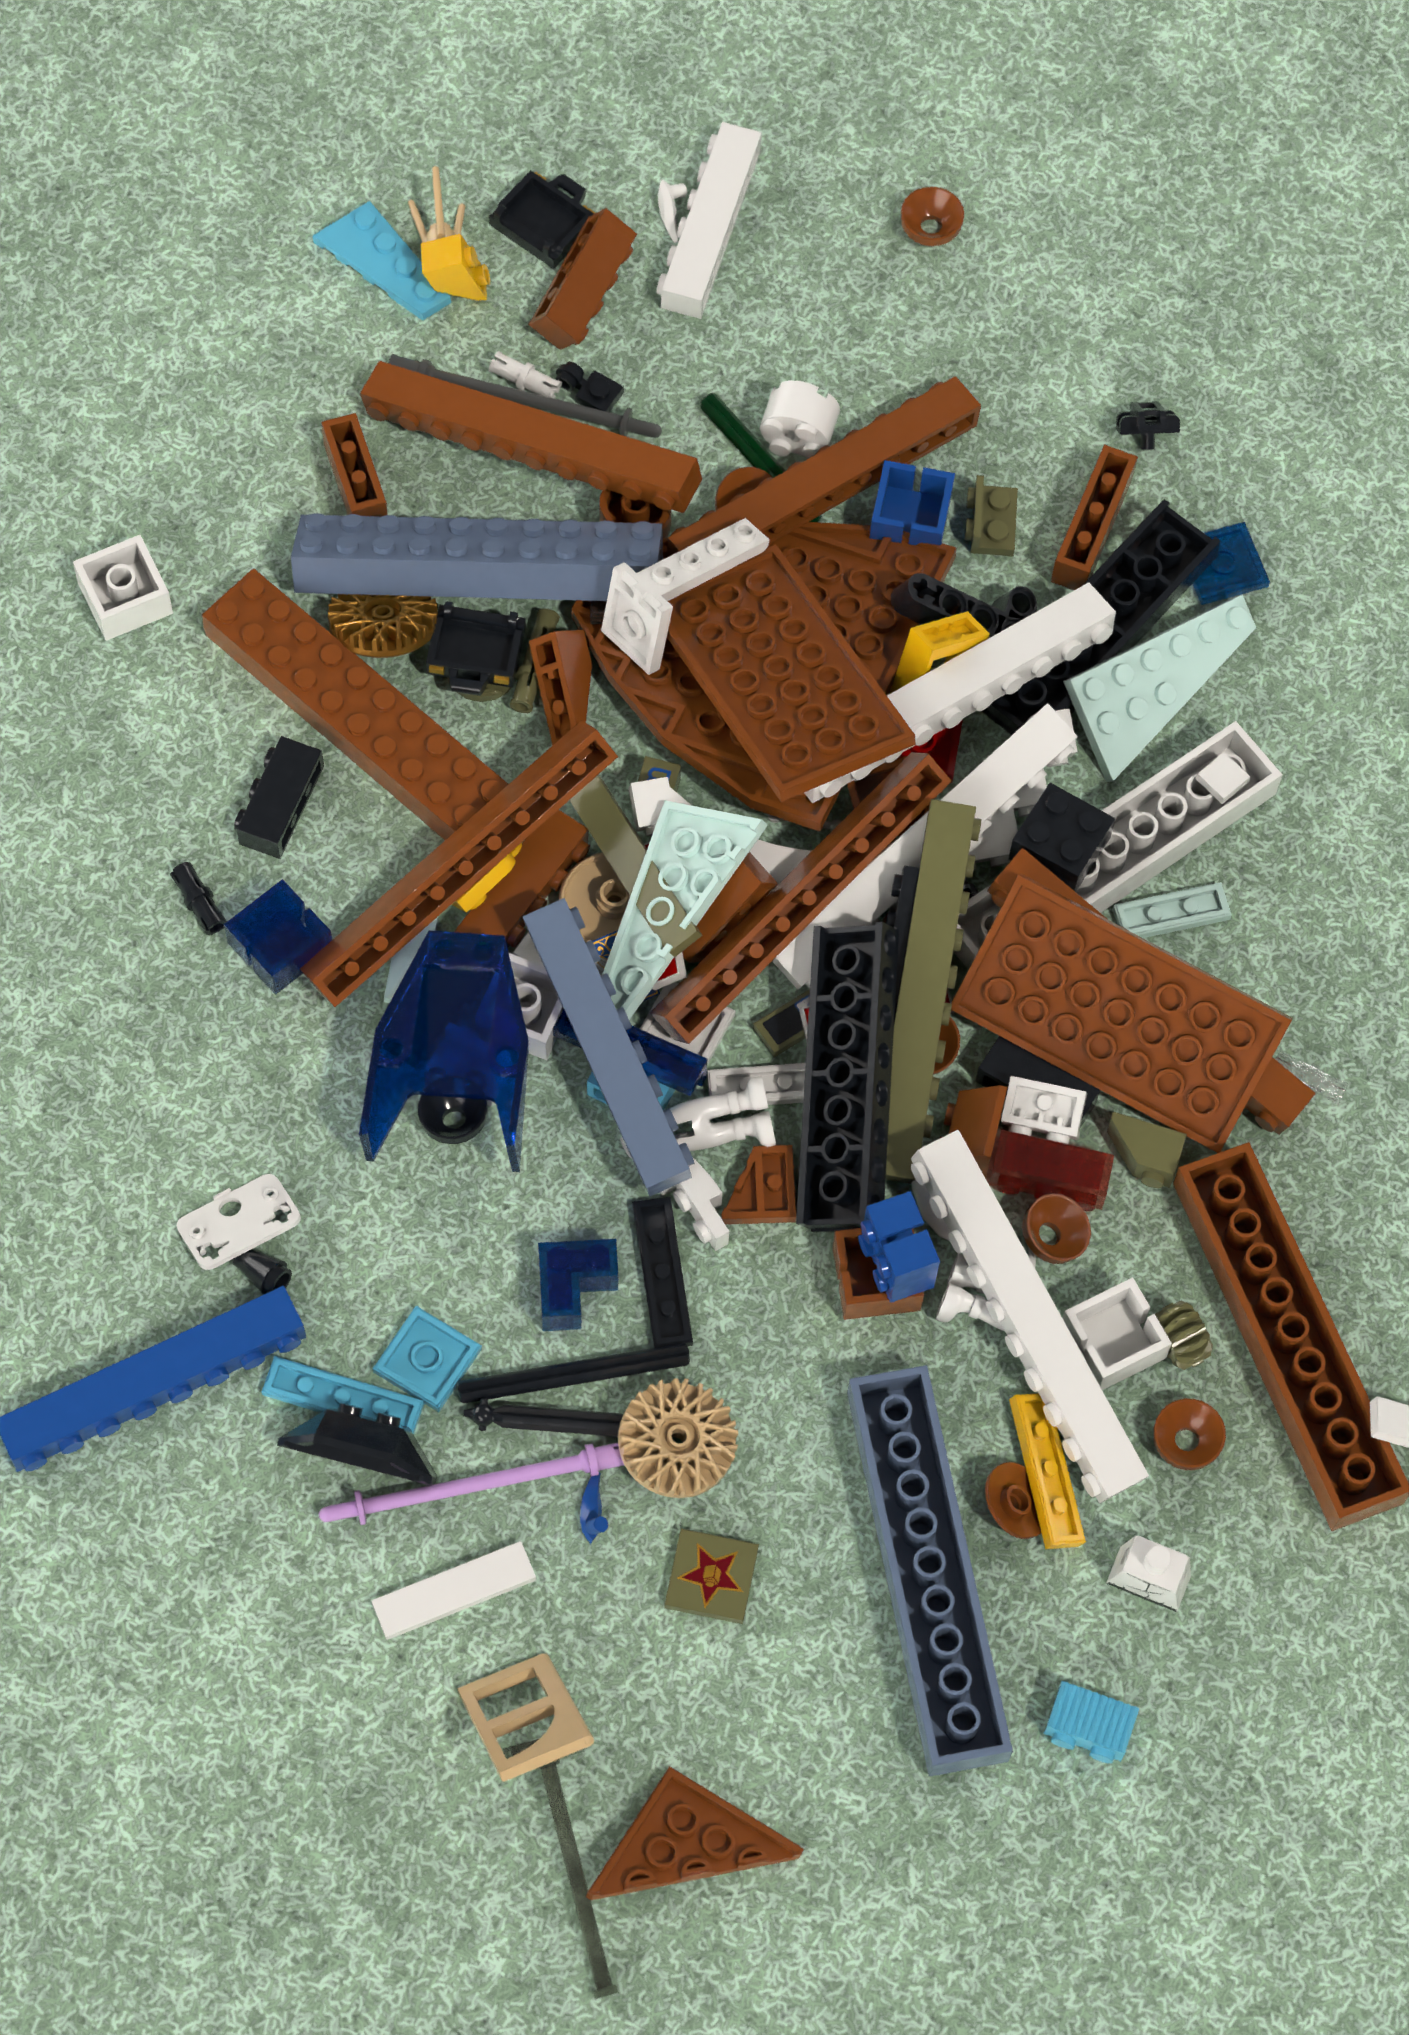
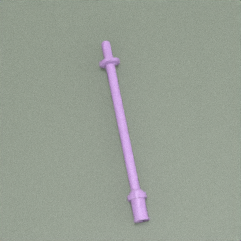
(589, 1460)

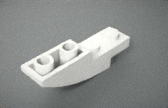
(701, 1198)

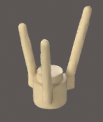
(440, 228)

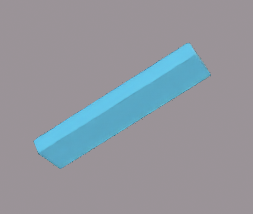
(324, 1390)

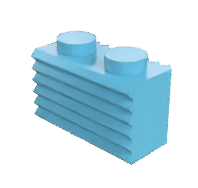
(1091, 1722)

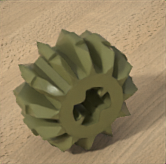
(1186, 1333)

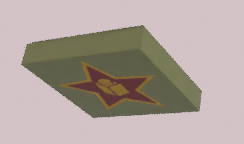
(711, 1576)

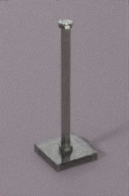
(574, 1872)

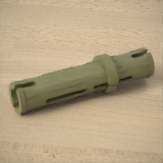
(523, 694)

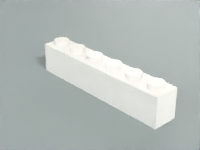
(710, 220)

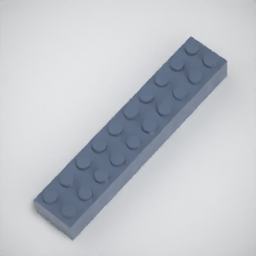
(467, 556)
(929, 1571)

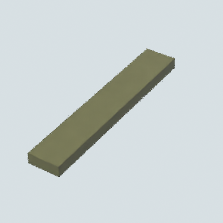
(625, 854)

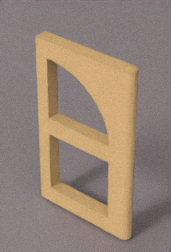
(564, 1736)

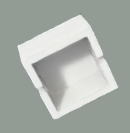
(1111, 1333)

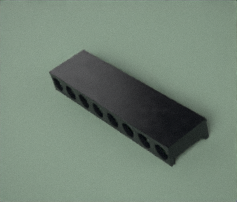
(1141, 586)
(847, 1075)

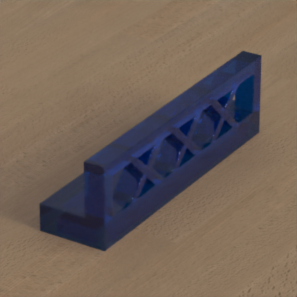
(668, 1062)

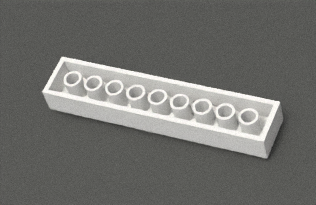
(1153, 828)

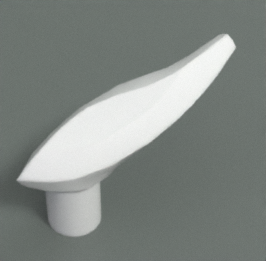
(667, 207)

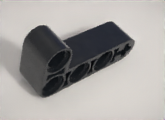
(927, 598)

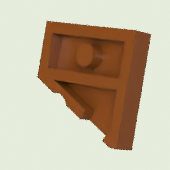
(764, 1188)

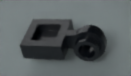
(595, 392)

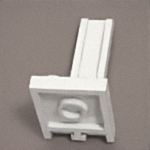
(638, 603)

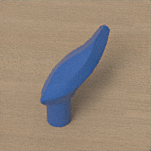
(591, 1510)

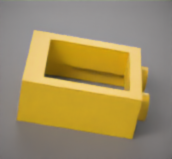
(935, 641)

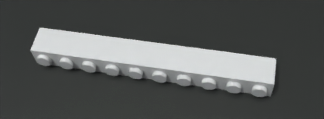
(993, 669)
(987, 787)
(1028, 1317)

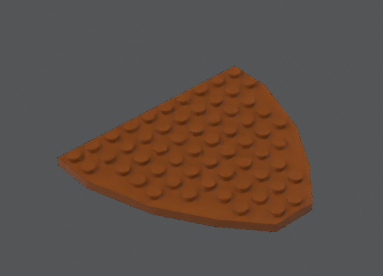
(852, 584)

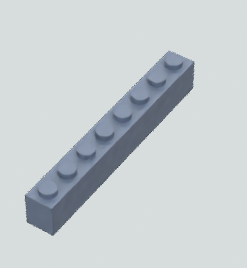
(608, 1048)

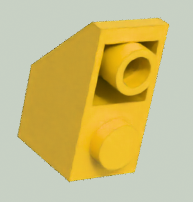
(454, 268)

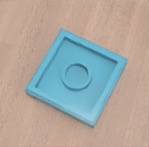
(427, 1358)

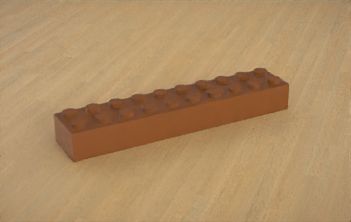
(350, 704)
(1290, 1336)

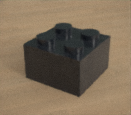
(1064, 835)

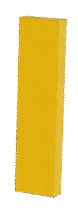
(1047, 1473)

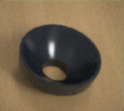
(434, 1109)

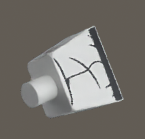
(1151, 1572)

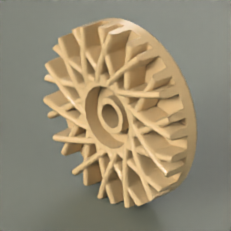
(592, 889)
(682, 1413)

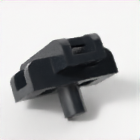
(1147, 422)

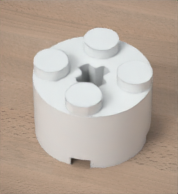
(798, 419)

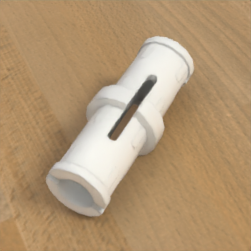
(524, 376)

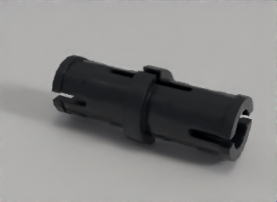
(198, 898)

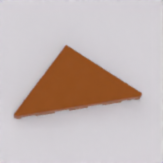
(688, 1837)

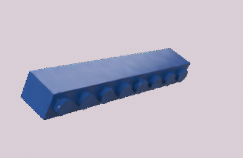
(151, 1379)

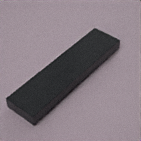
(662, 1272)

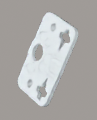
(244, 1229)

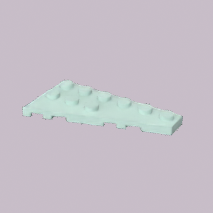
(1143, 688)
(697, 857)

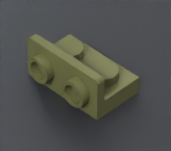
(994, 519)

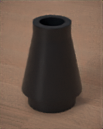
(263, 1270)

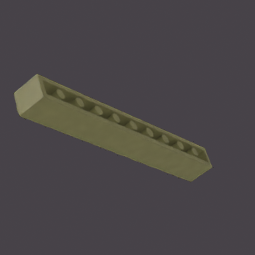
(926, 978)

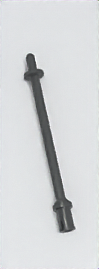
(624, 422)

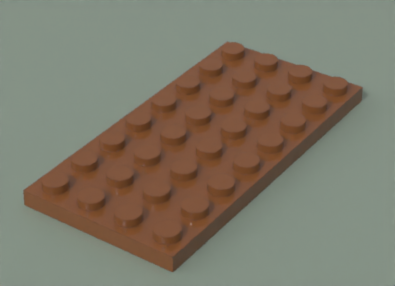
(784, 676)
(1120, 1013)

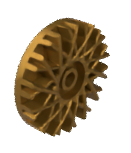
(382, 623)

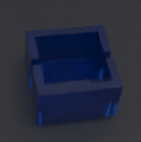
(274, 938)

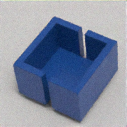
(902, 509)
(903, 1259)

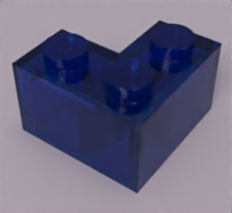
(570, 1269)

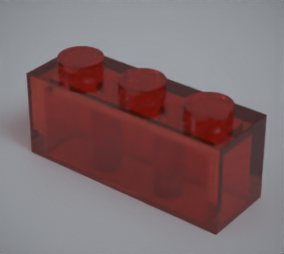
(1051, 1168)

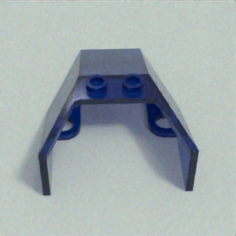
(450, 1034)

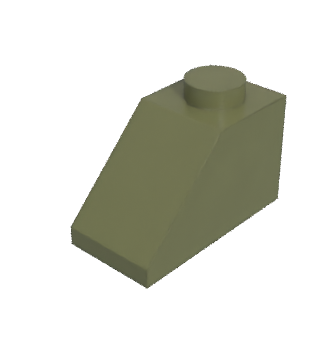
(1147, 1149)

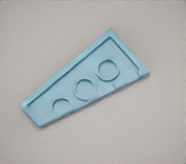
(382, 257)

